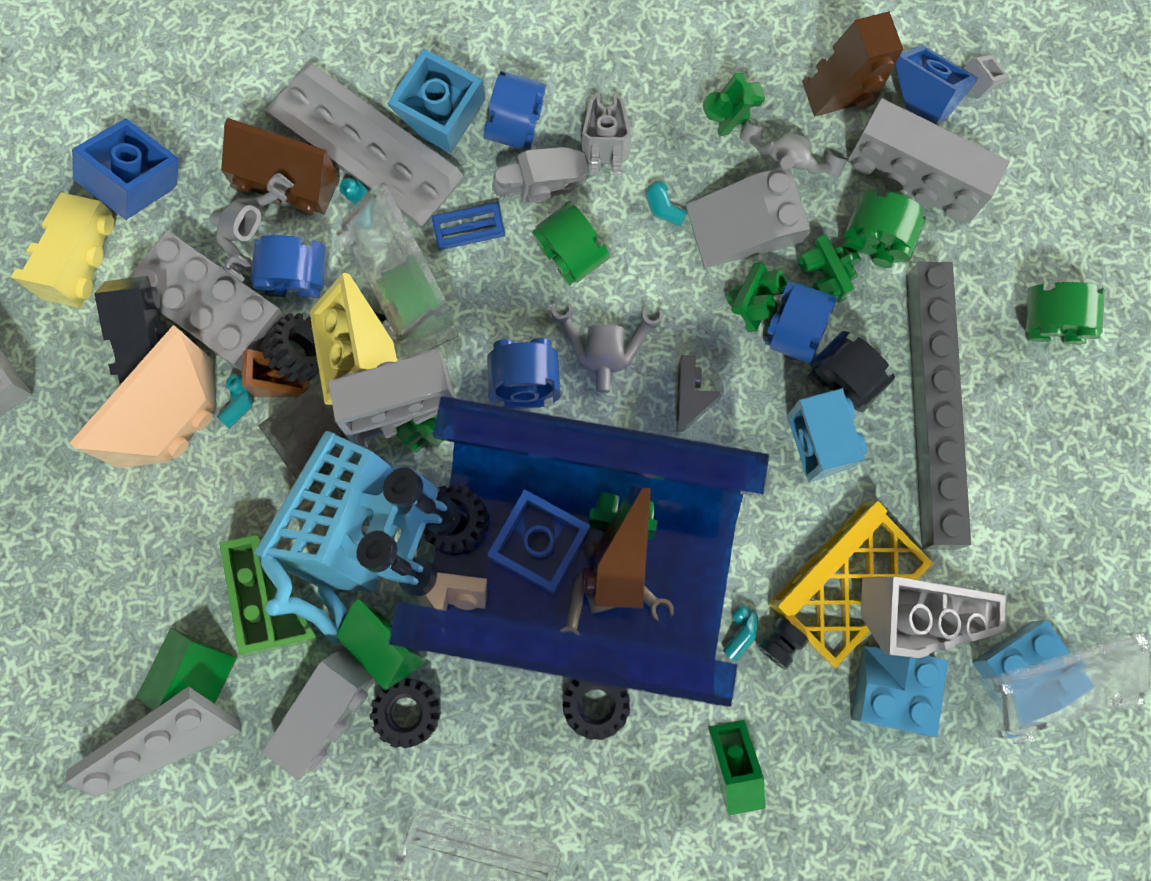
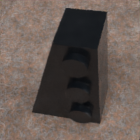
(129, 321)

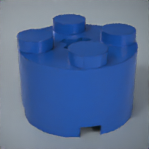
(514, 110)
(288, 265)
(800, 321)
(523, 373)

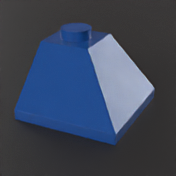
(932, 83)

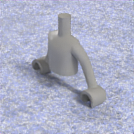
(792, 151)
(241, 221)
(605, 345)

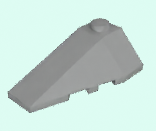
(927, 617)

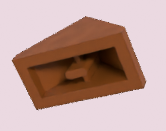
(264, 382)

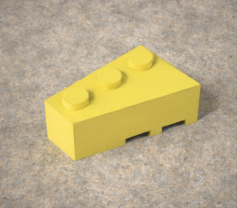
(68, 251)

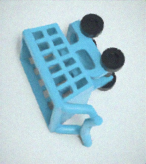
(345, 555)

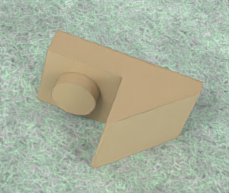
(459, 590)

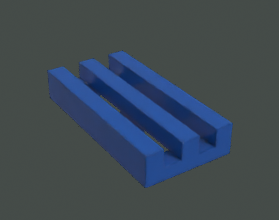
(468, 226)

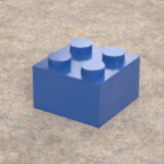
(125, 168)
(539, 542)

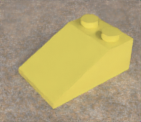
(347, 334)

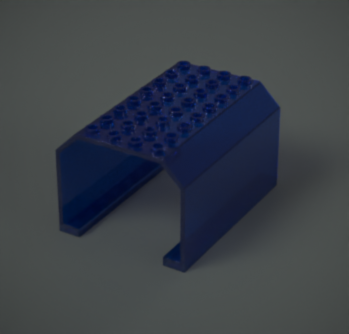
(569, 464)

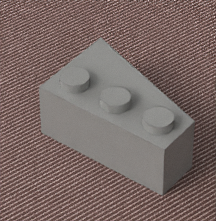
(389, 396)
(319, 714)

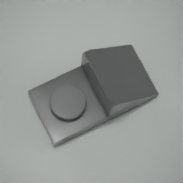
(692, 402)

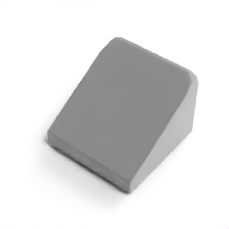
(989, 74)

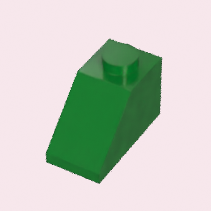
(737, 768)

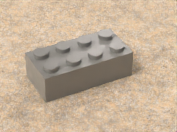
(927, 162)
(207, 300)

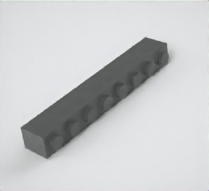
(938, 407)

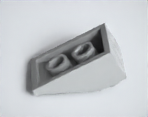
(748, 218)

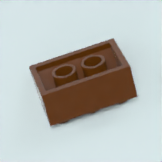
(256, 155)

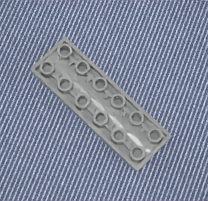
(365, 143)

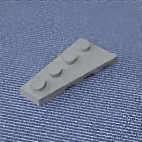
(158, 739)

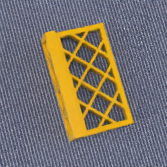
(828, 560)

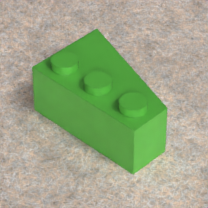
(248, 594)

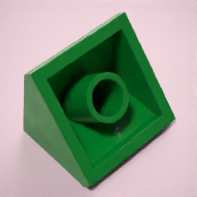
(367, 638)
(185, 664)

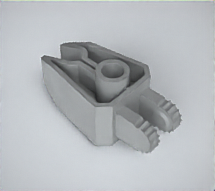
(606, 136)
(541, 174)

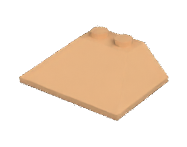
(154, 407)

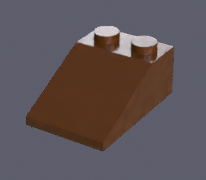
(619, 560)

